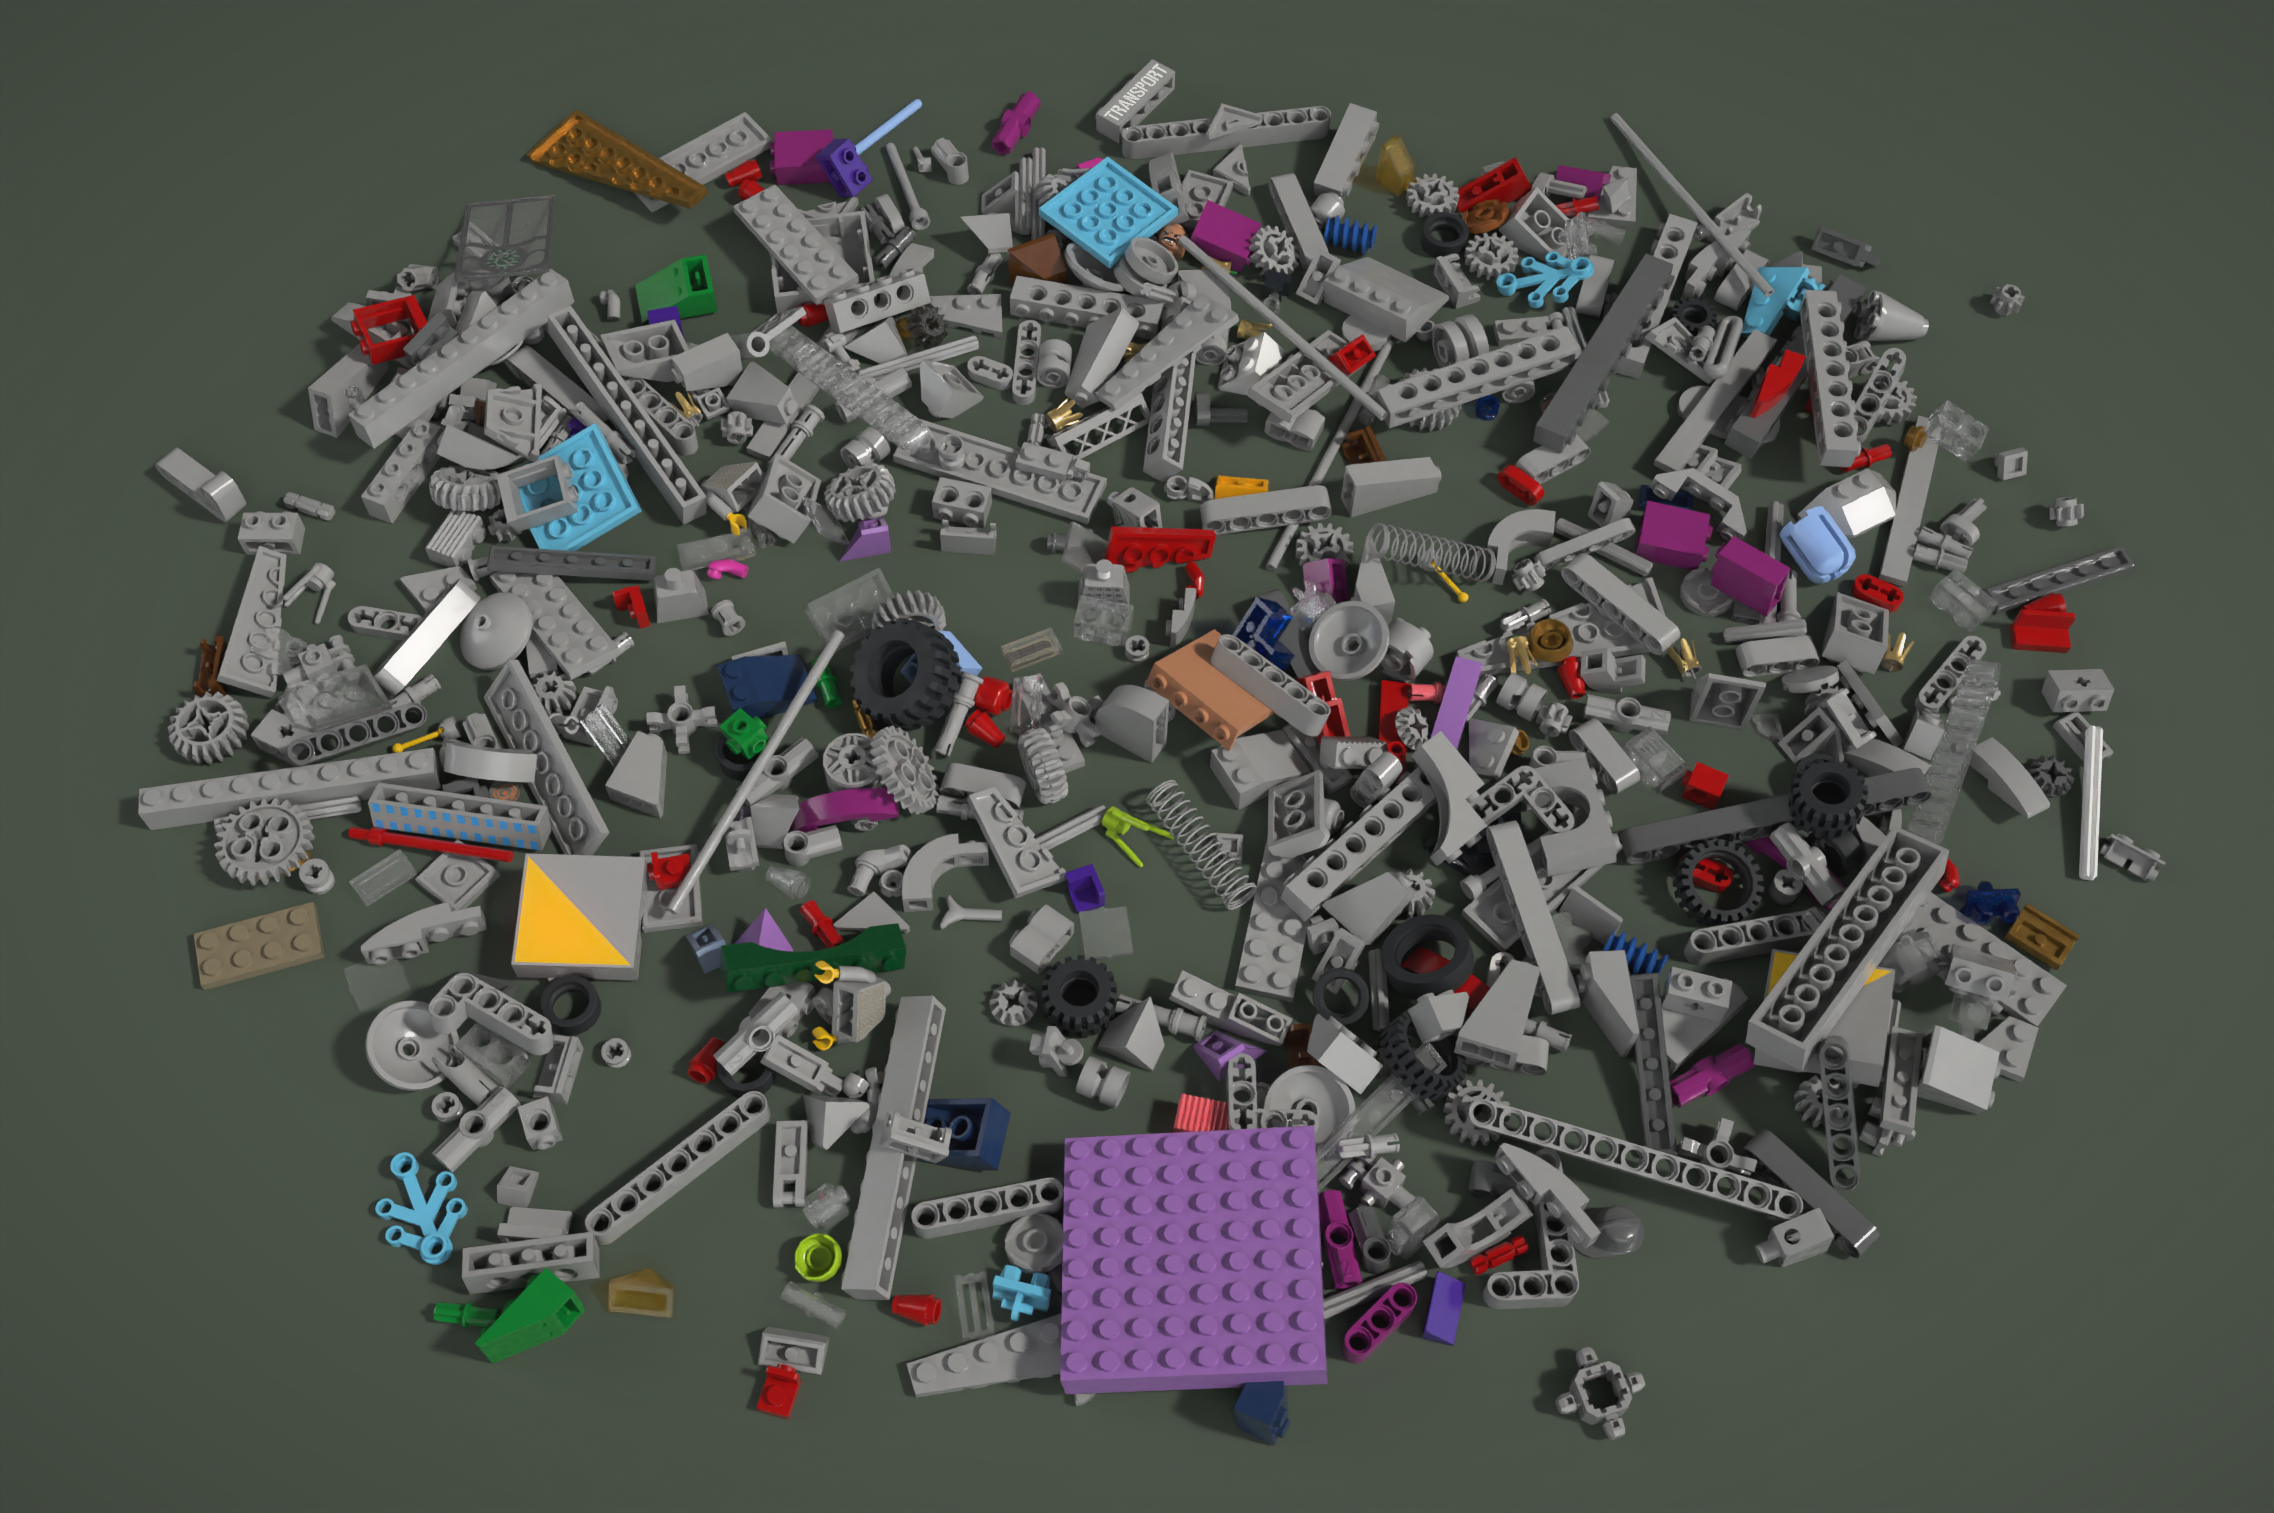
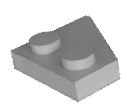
(431, 585)
(2015, 1043)

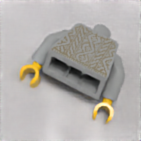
(731, 490)
(857, 1004)

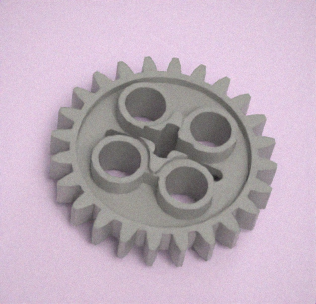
(904, 770)
(264, 841)

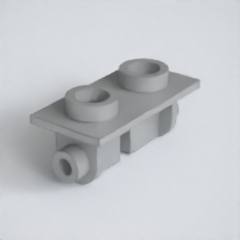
(2143, 860)

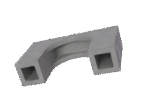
(1591, 842)

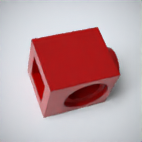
(1704, 785)

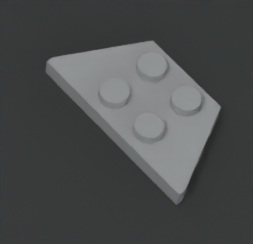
(515, 419)

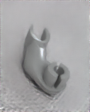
(866, 1120)

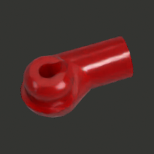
(1951, 877)

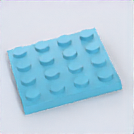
(1107, 211)
(601, 489)

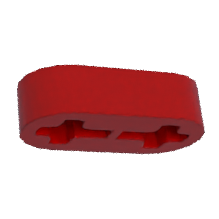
(1520, 485)
(1877, 592)
(1705, 874)

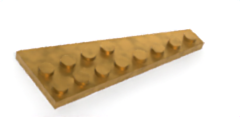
(601, 155)

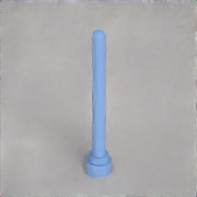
(888, 126)

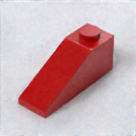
(1502, 183)

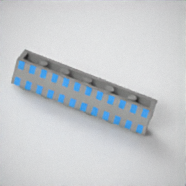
(460, 816)

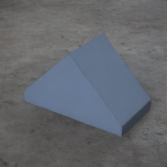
(707, 947)

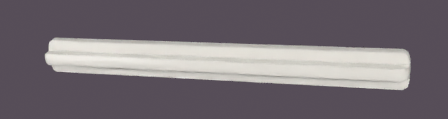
(2091, 803)

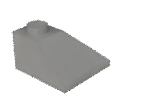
(946, 390)

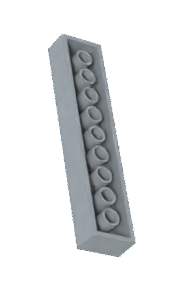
(1846, 948)

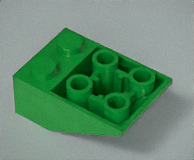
(682, 285)
(536, 1316)

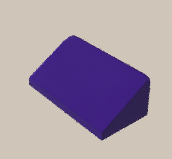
(1444, 1309)

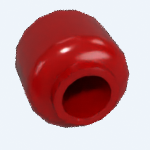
(993, 696)

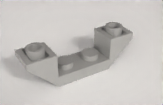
(1719, 498)

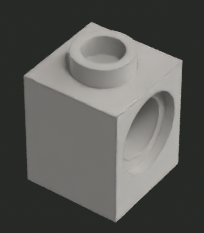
(535, 1113)

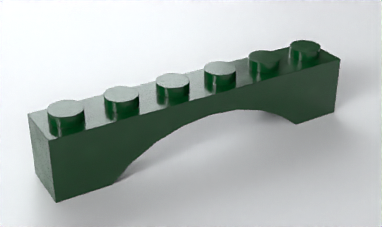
(755, 966)

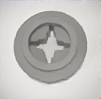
(1412, 737)
(1016, 1014)

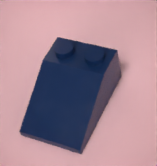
(763, 683)
(977, 1131)
(1263, 1410)

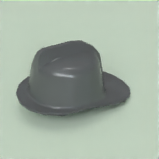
(1619, 1233)

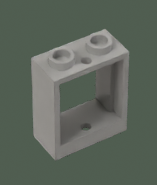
(509, 488)

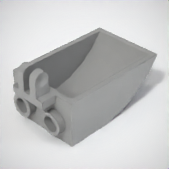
(469, 446)

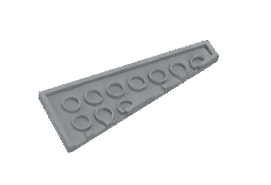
(1588, 629)

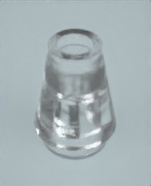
(791, 882)

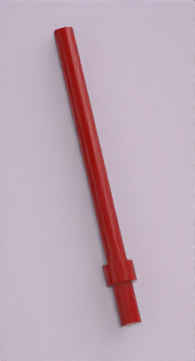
(380, 836)

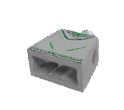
(1135, 509)

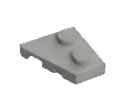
(1490, 747)

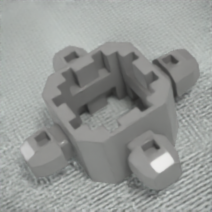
(1622, 1387)

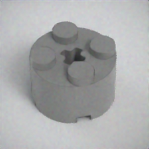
(1407, 651)

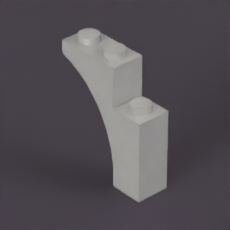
(1454, 788)

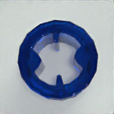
(1489, 401)

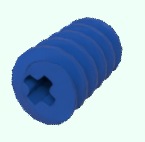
(1350, 234)
(1636, 957)

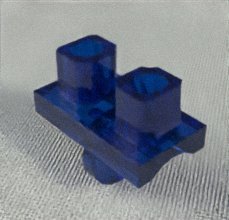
(1990, 902)

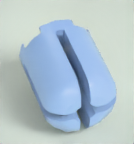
(1818, 546)

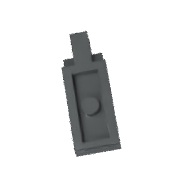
(1844, 248)

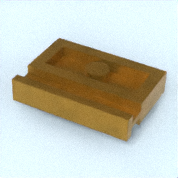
(2042, 936)

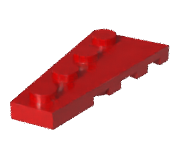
(1155, 546)

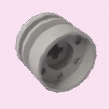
(849, 763)

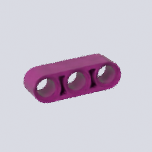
(1385, 1309)

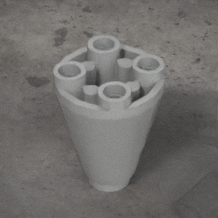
(1887, 320)

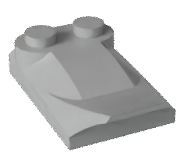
(1297, 816)

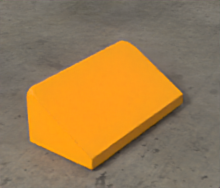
(1237, 486)

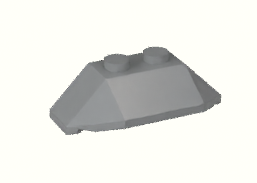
(1857, 502)

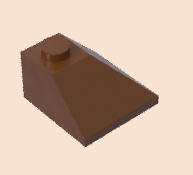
(1037, 260)

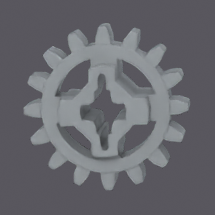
(1432, 195)
(1274, 251)
(1491, 256)
(1898, 406)
(1323, 544)
(1459, 1102)

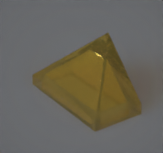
(641, 1294)

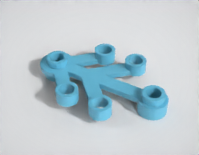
(1575, 270)
(423, 1212)

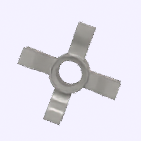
(1073, 714)
(682, 729)
(1720, 1143)

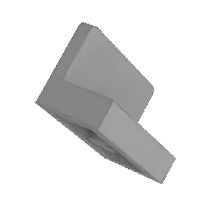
(534, 1224)

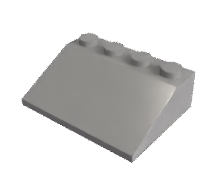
(1382, 296)

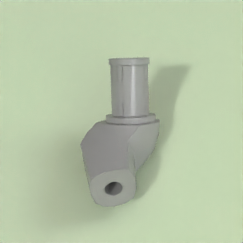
(876, 864)

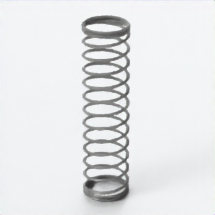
(1384, 549)
(1233, 893)

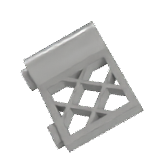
(756, 343)

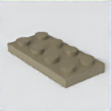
(258, 945)

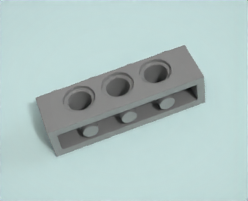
(914, 295)
(403, 472)
(514, 1263)

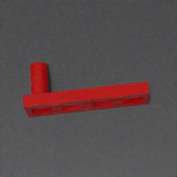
(1393, 698)

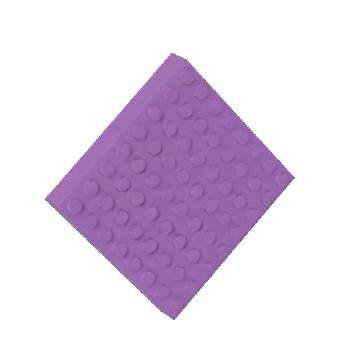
(1192, 1261)

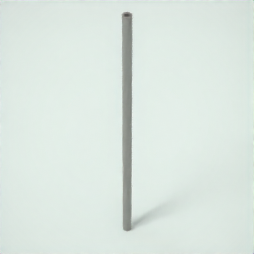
(1692, 205)
(1282, 327)
(1331, 451)
(754, 773)

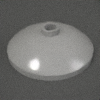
(1090, 270)
(496, 631)
(1339, 631)
(408, 1026)
(1313, 1086)

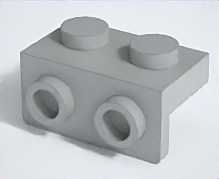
(587, 702)

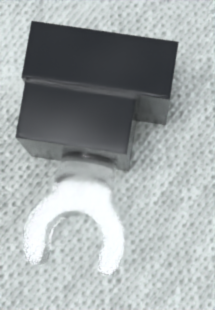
(1274, 288)

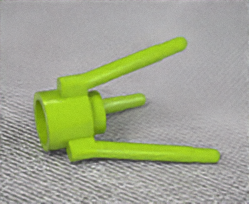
(1120, 822)

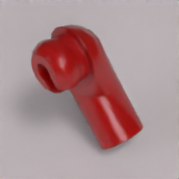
(1197, 578)

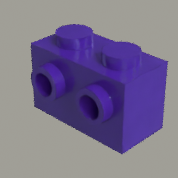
(844, 167)

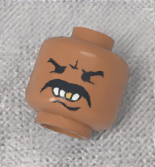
(1169, 239)

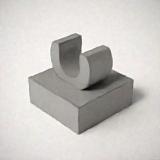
(2011, 463)
(1321, 933)

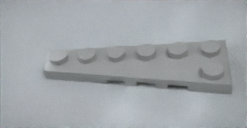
(1183, 335)
(257, 611)
(1001, 1358)

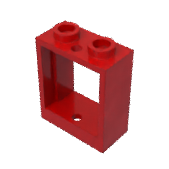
(383, 314)

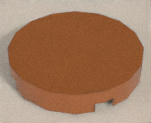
(1486, 216)

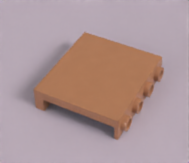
(1206, 693)

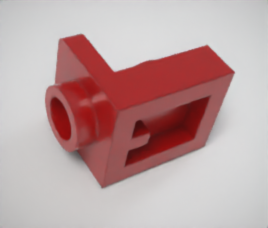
(631, 599)
(668, 871)
(779, 1391)

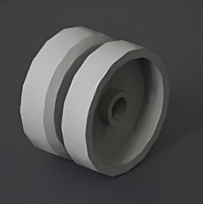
(1143, 263)
(1458, 340)

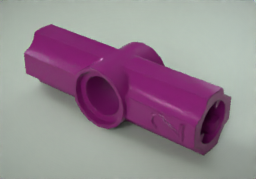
(1016, 123)
(1710, 1075)
(1341, 1257)

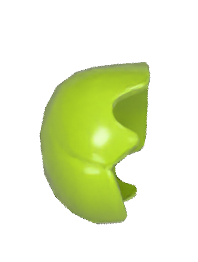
(818, 1257)

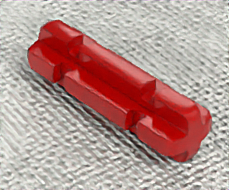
(1498, 1255)

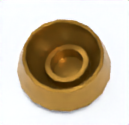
(1550, 641)

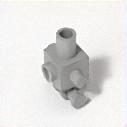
(320, 661)
(1380, 1184)

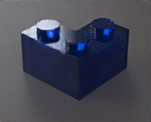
(1262, 629)

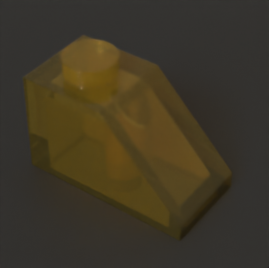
(1395, 166)

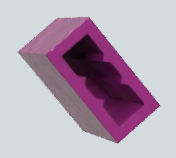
(796, 156)
(1225, 235)
(1673, 536)
(1749, 575)

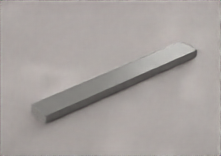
(1715, 402)
(773, 434)
(1909, 511)

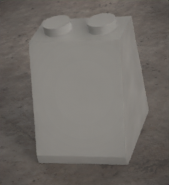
(1957, 1071)

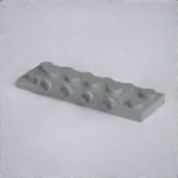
(1298, 381)

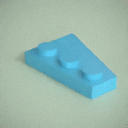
(1764, 311)

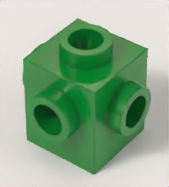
(744, 733)

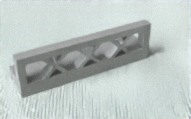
(1096, 419)

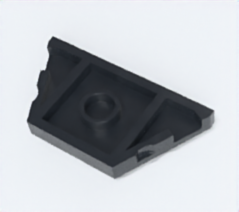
(1478, 857)

